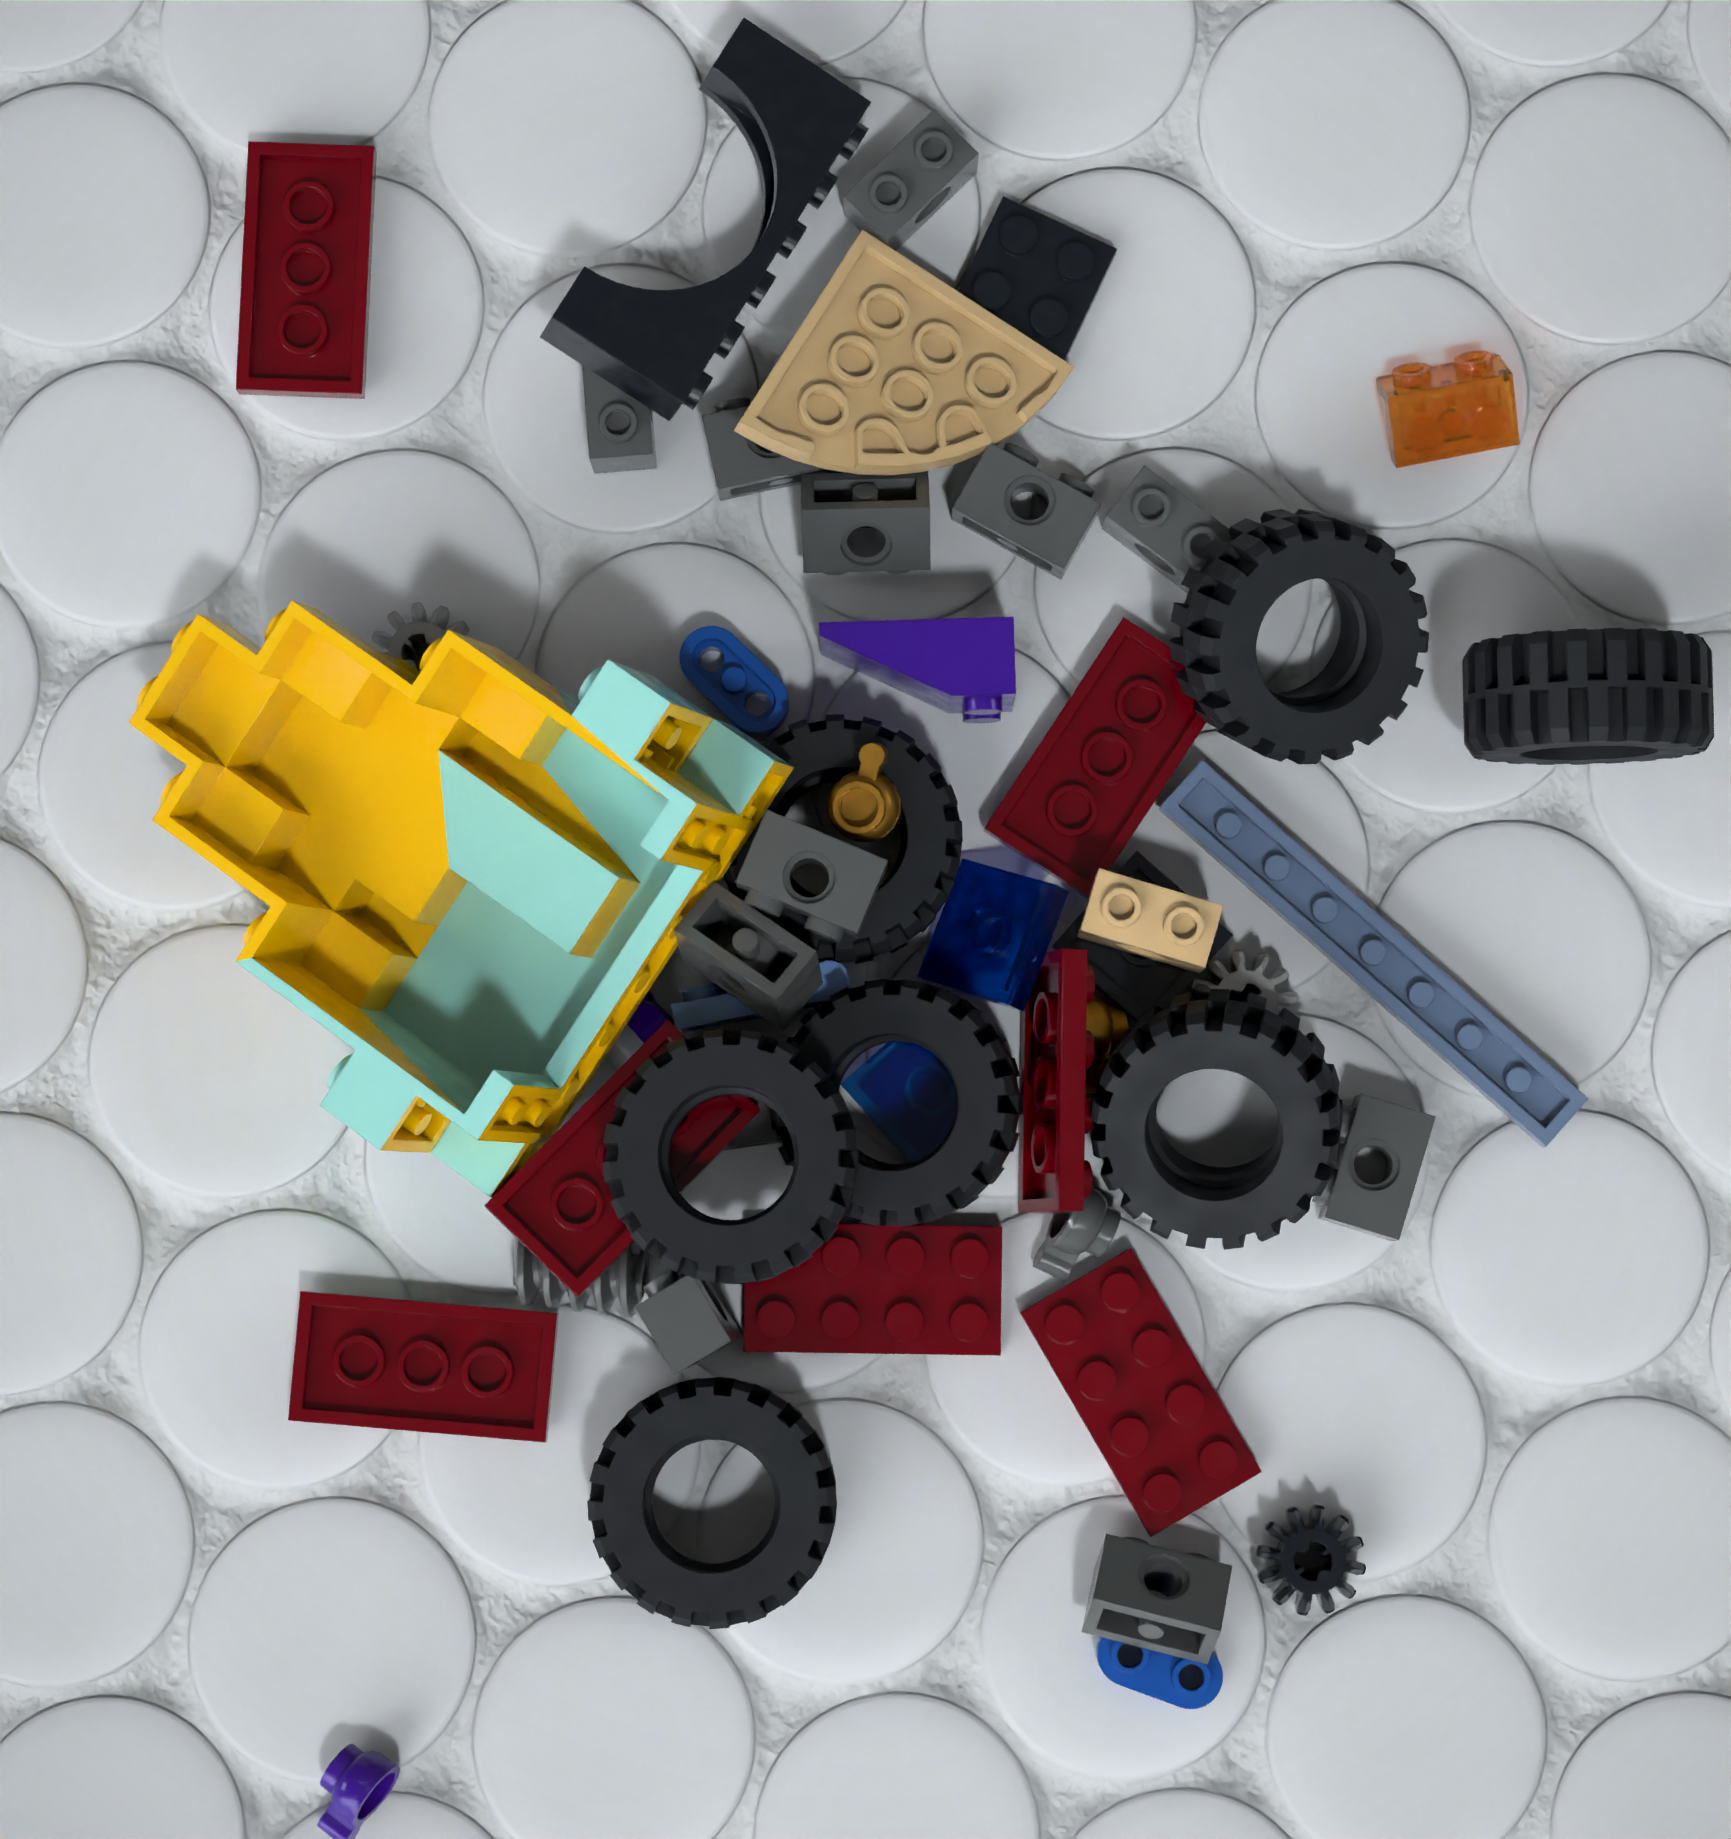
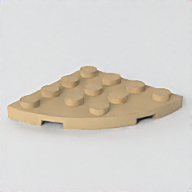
(898, 374)

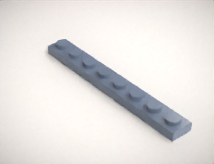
(1373, 954)

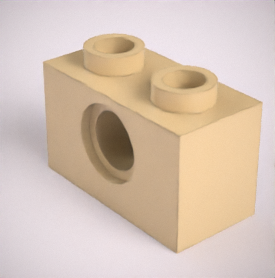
(1150, 921)

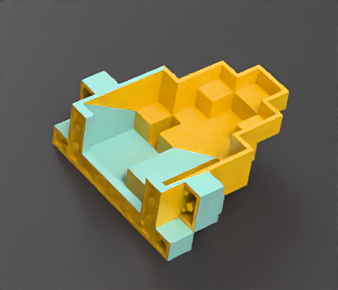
(450, 860)

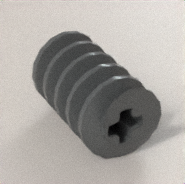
(621, 1280)

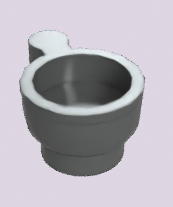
(1077, 1233)

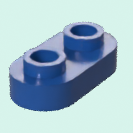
(735, 681)
(1159, 1675)

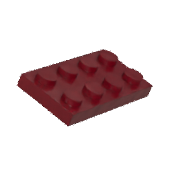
(306, 270)
(1100, 762)
(1053, 1082)
(560, 1195)
(884, 1294)
(423, 1366)
(1140, 1392)

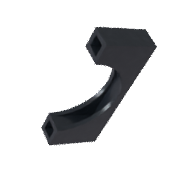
(663, 339)

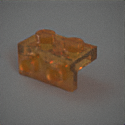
(1449, 408)

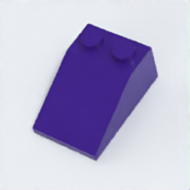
(943, 662)

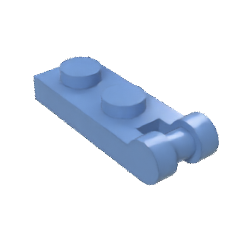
(709, 1008)

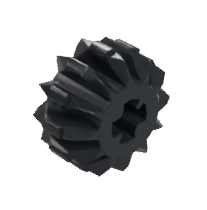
(1321, 1578)

